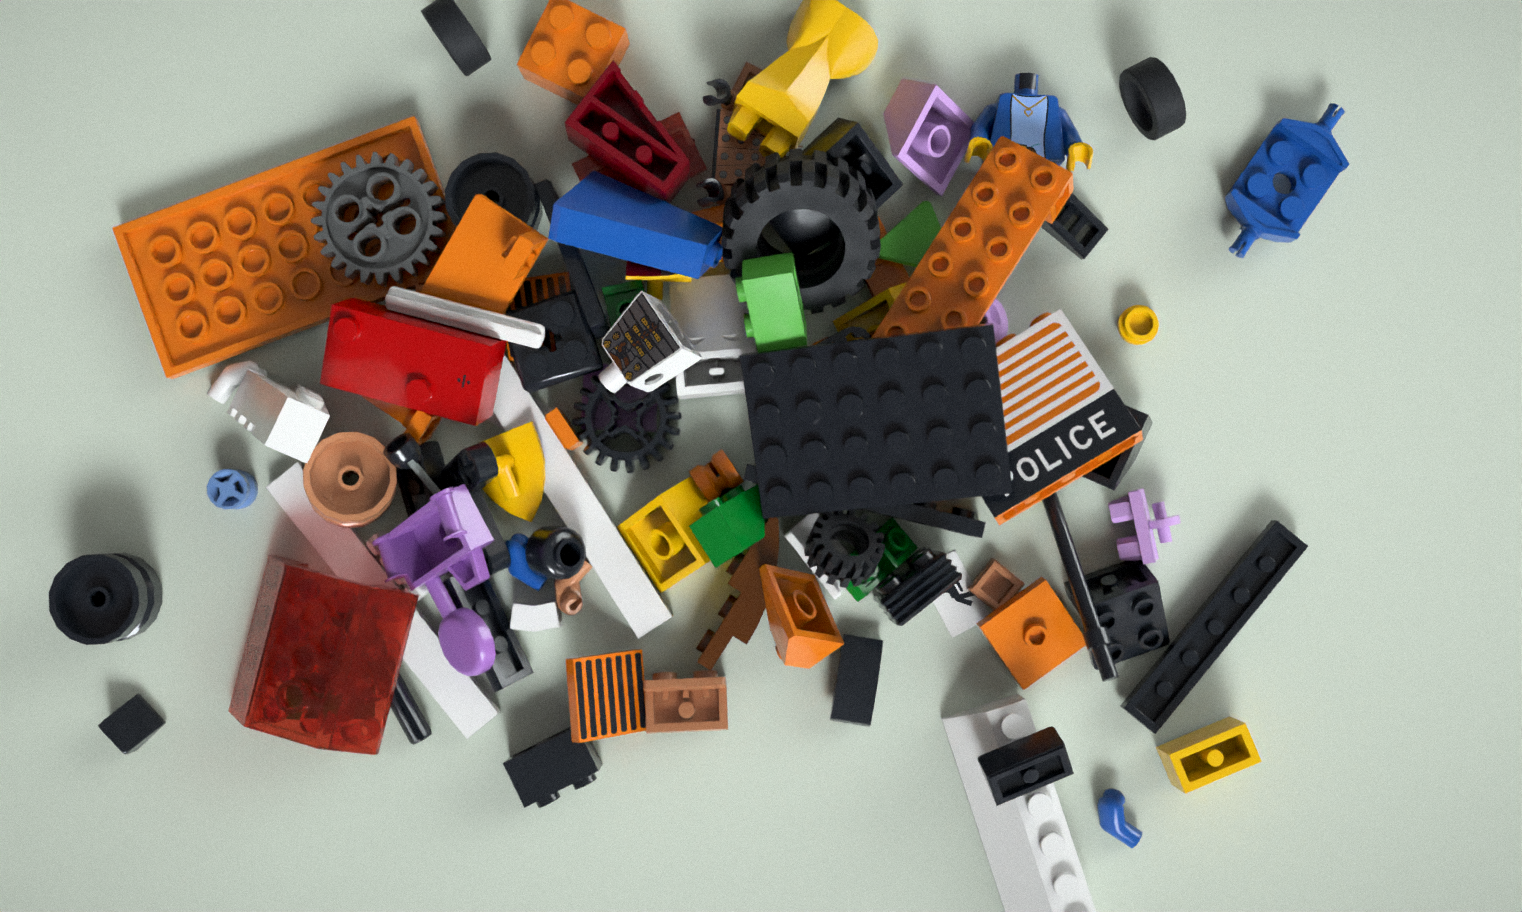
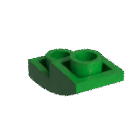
(897, 549)

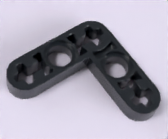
(476, 468)

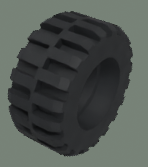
(813, 185)

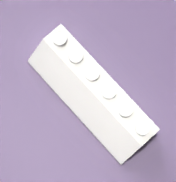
(1023, 837)

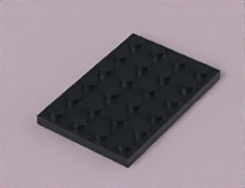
(877, 421)

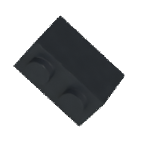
(552, 766)

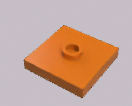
(1032, 633)

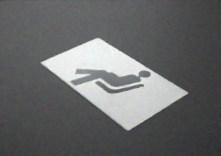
(958, 605)

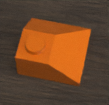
(798, 617)

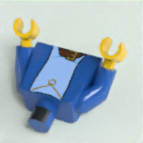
(1031, 122)

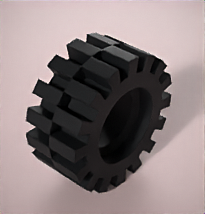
(839, 565)

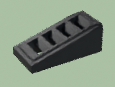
(1067, 237)

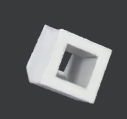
(535, 617)

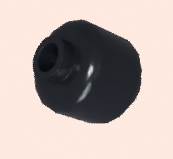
(555, 552)

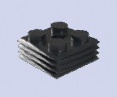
(575, 353)
(917, 586)

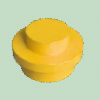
(1137, 325)

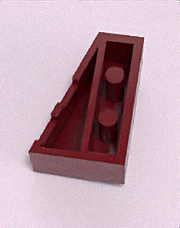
(627, 138)

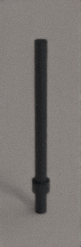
(1096, 637)

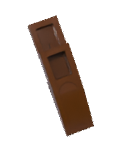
(742, 613)

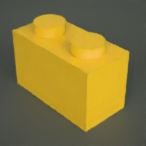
(1208, 754)

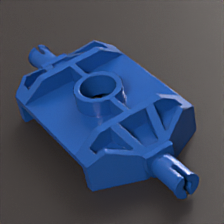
(1310, 162)

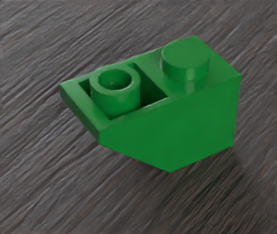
(730, 524)

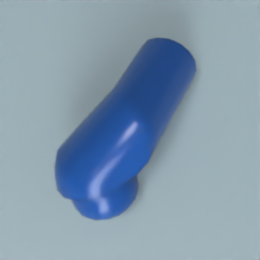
(519, 566)
(1113, 820)

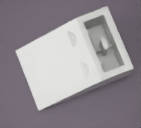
(715, 325)

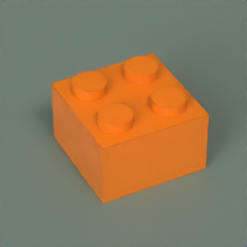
(571, 49)

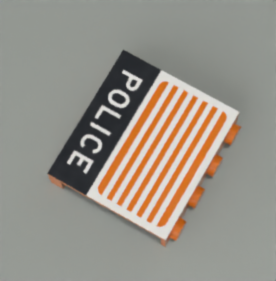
(1056, 413)

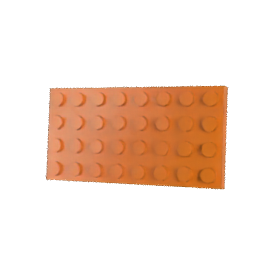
(244, 257)

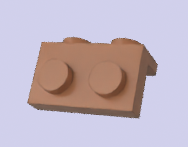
(686, 703)

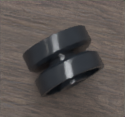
(497, 179)
(105, 598)

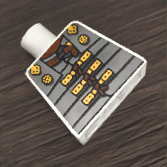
(646, 347)

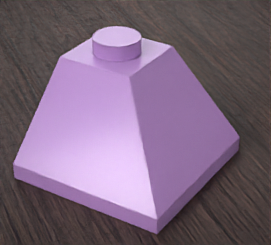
(927, 132)

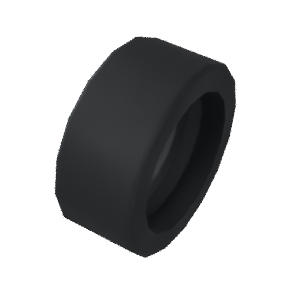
(456, 35)
(1152, 98)

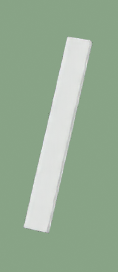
(583, 511)
(351, 559)

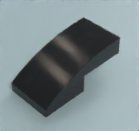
(856, 680)

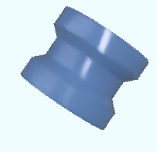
(223, 486)

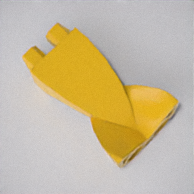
(784, 98)

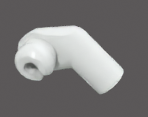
(231, 378)

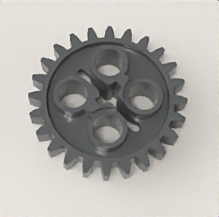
(361, 188)

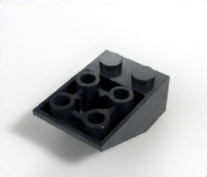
(808, 229)

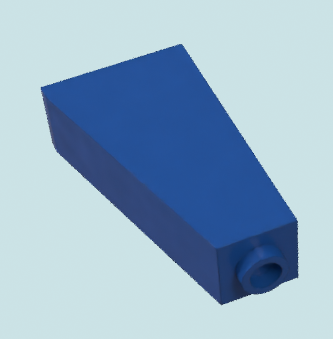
(635, 227)

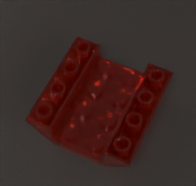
(322, 658)

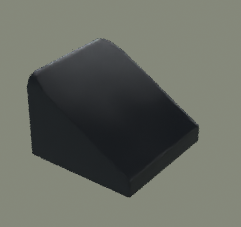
(132, 724)

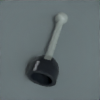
(405, 454)

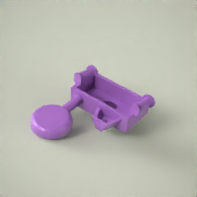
(439, 540)

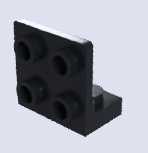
(1129, 607)

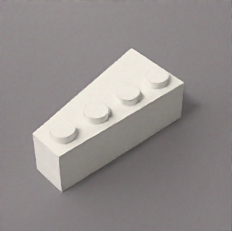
(280, 415)

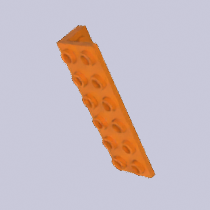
(980, 241)
(479, 269)

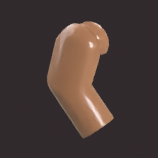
(569, 593)

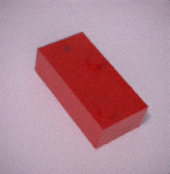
(412, 361)

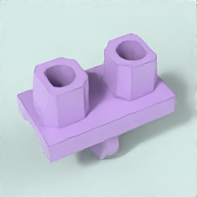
(1143, 544)

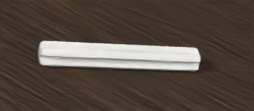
(465, 317)

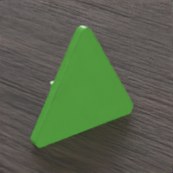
(911, 236)

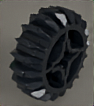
(612, 431)

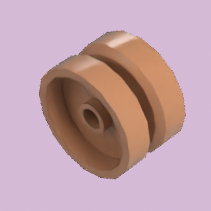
(348, 455)

